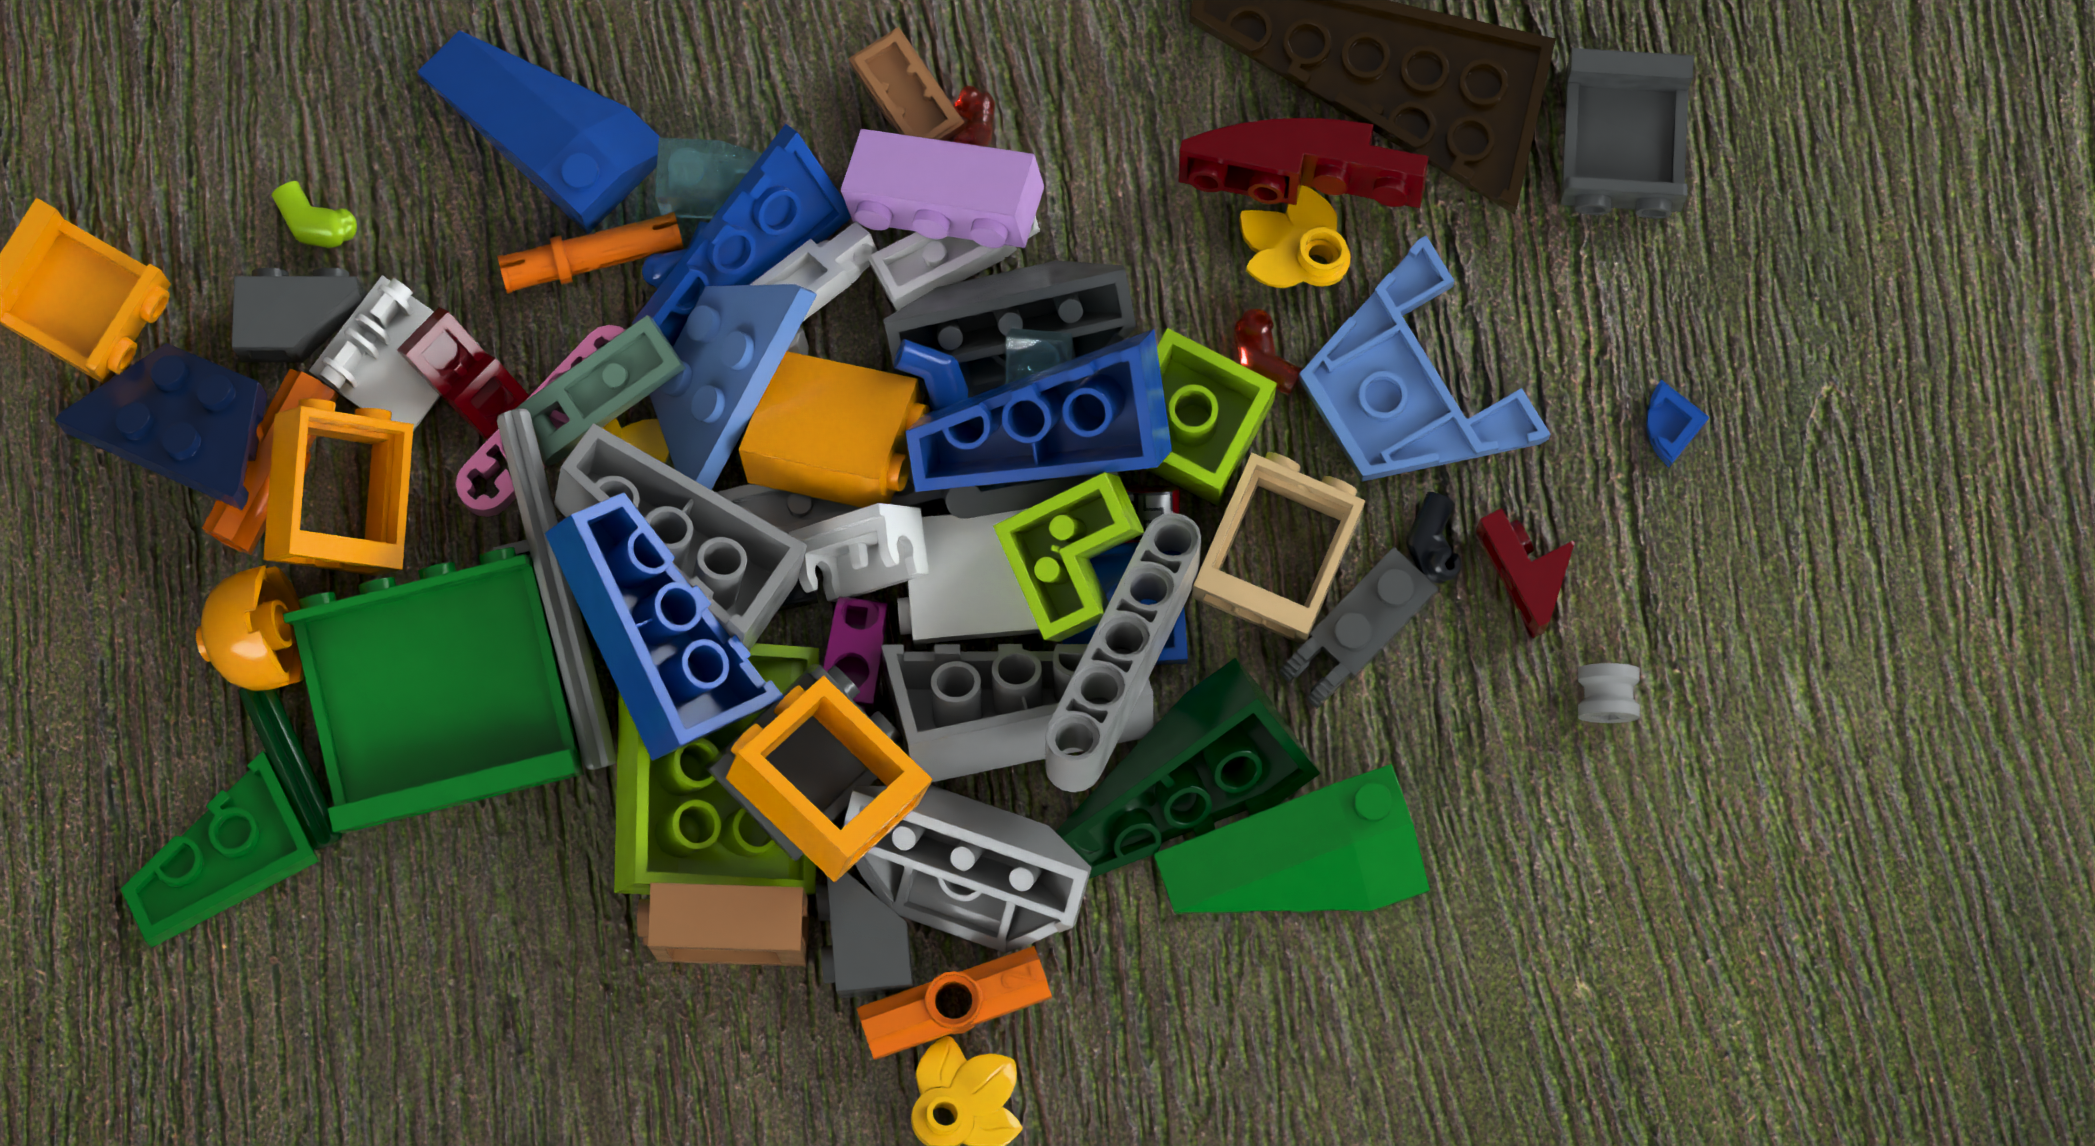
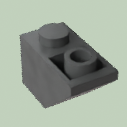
(290, 315)
(868, 941)

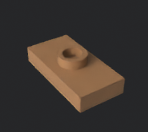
(905, 89)

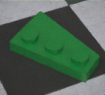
(223, 858)

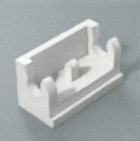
(863, 550)

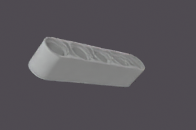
(1116, 675)

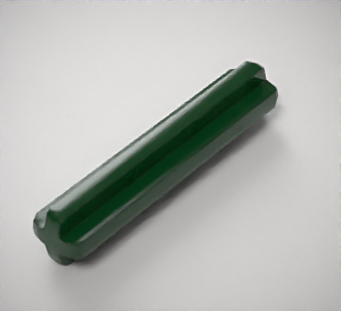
(290, 765)

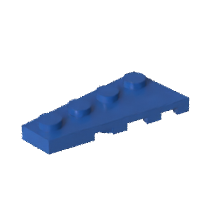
(763, 221)

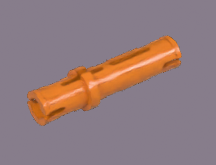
(589, 252)

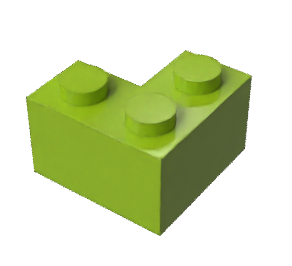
(1053, 547)

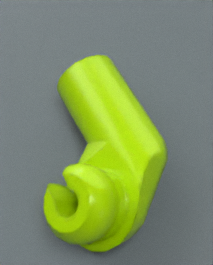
(313, 224)

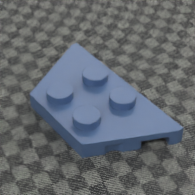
(729, 359)

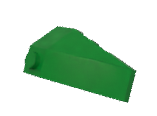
(1318, 852)

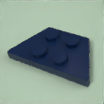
(176, 420)

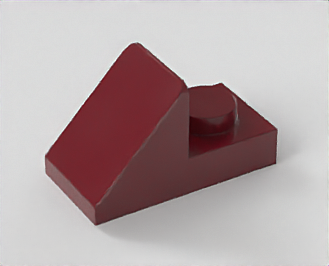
(1530, 583)

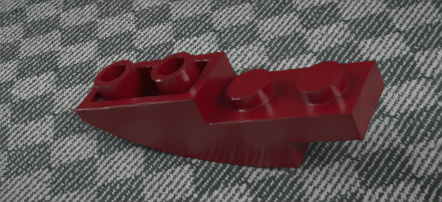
(1280, 155)

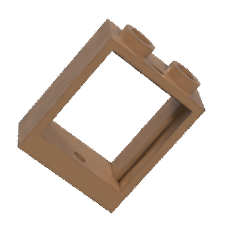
(726, 924)

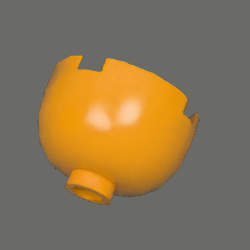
(247, 631)

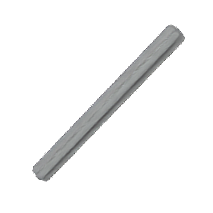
(558, 600)

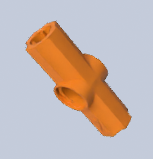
(245, 527)
(995, 991)

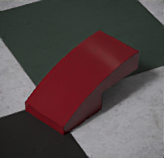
(462, 372)

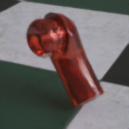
(980, 112)
(1257, 350)

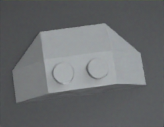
(974, 870)

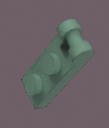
(602, 387)

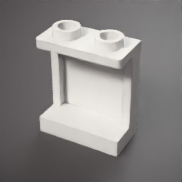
(967, 586)

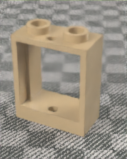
(1254, 603)

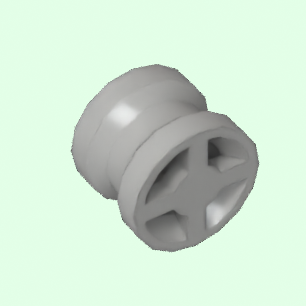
(1608, 693)

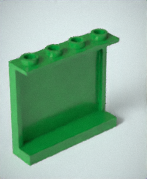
(435, 690)

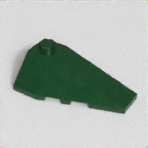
(1201, 763)

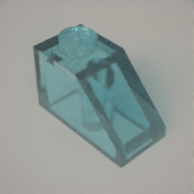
(698, 175)

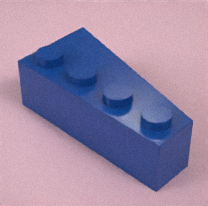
(1057, 423)
(654, 629)

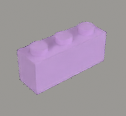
(942, 188)

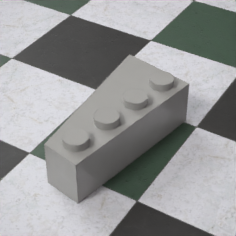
(717, 545)
(985, 706)

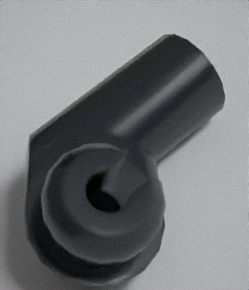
(1428, 543)

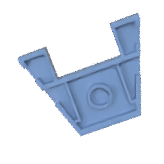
(1386, 394)

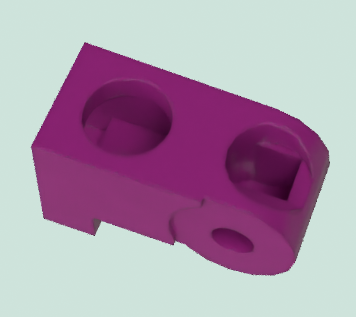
(856, 646)

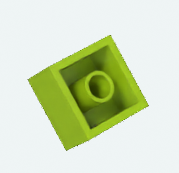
(1211, 415)

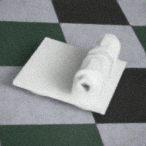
(365, 360)

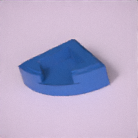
(1671, 422)

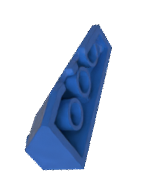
(557, 133)

